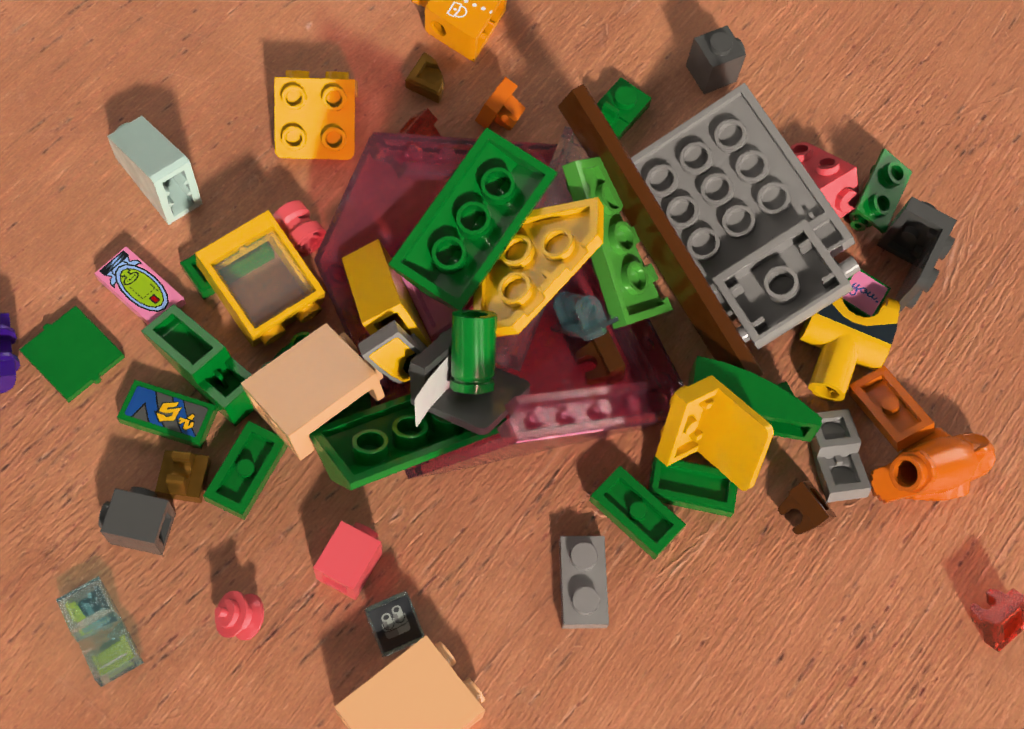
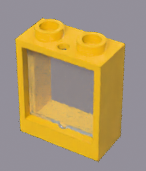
(261, 279)

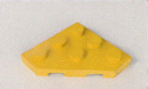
(540, 262)

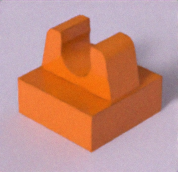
(501, 107)

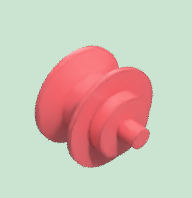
(239, 615)

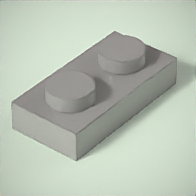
(583, 582)

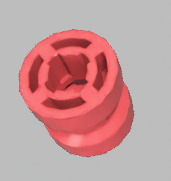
(299, 228)

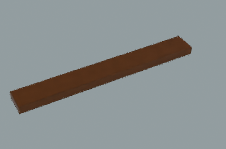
(657, 232)

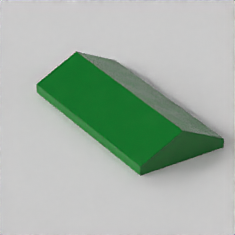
(472, 220)
(385, 442)

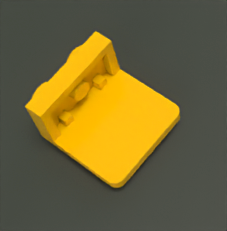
(314, 115)
(719, 427)

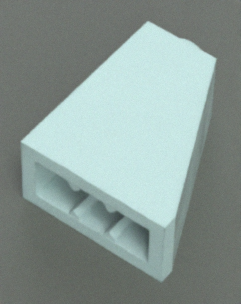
(156, 168)

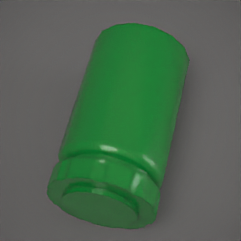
(473, 351)

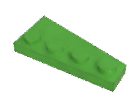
(617, 263)

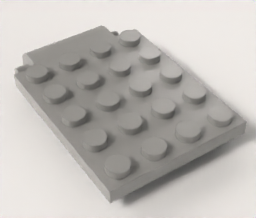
(749, 216)

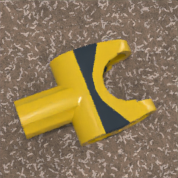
(847, 341)

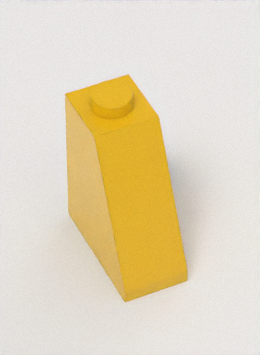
(381, 292)

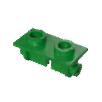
(880, 193)

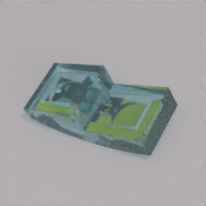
(99, 631)

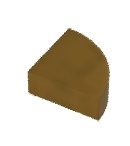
(426, 79)

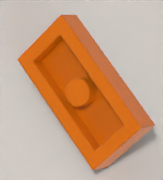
(891, 408)

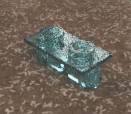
(581, 316)

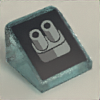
(394, 623)

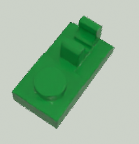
(623, 106)

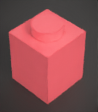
(349, 558)

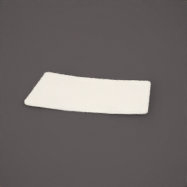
(432, 389)

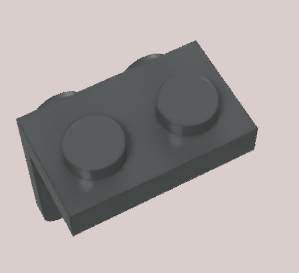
(919, 237)
(471, 411)

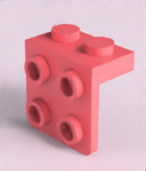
(832, 175)

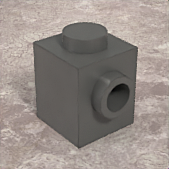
(716, 59)
(137, 520)

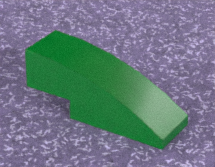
(201, 362)
(781, 409)

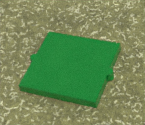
(72, 353)

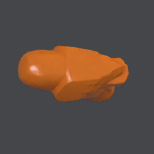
(934, 468)

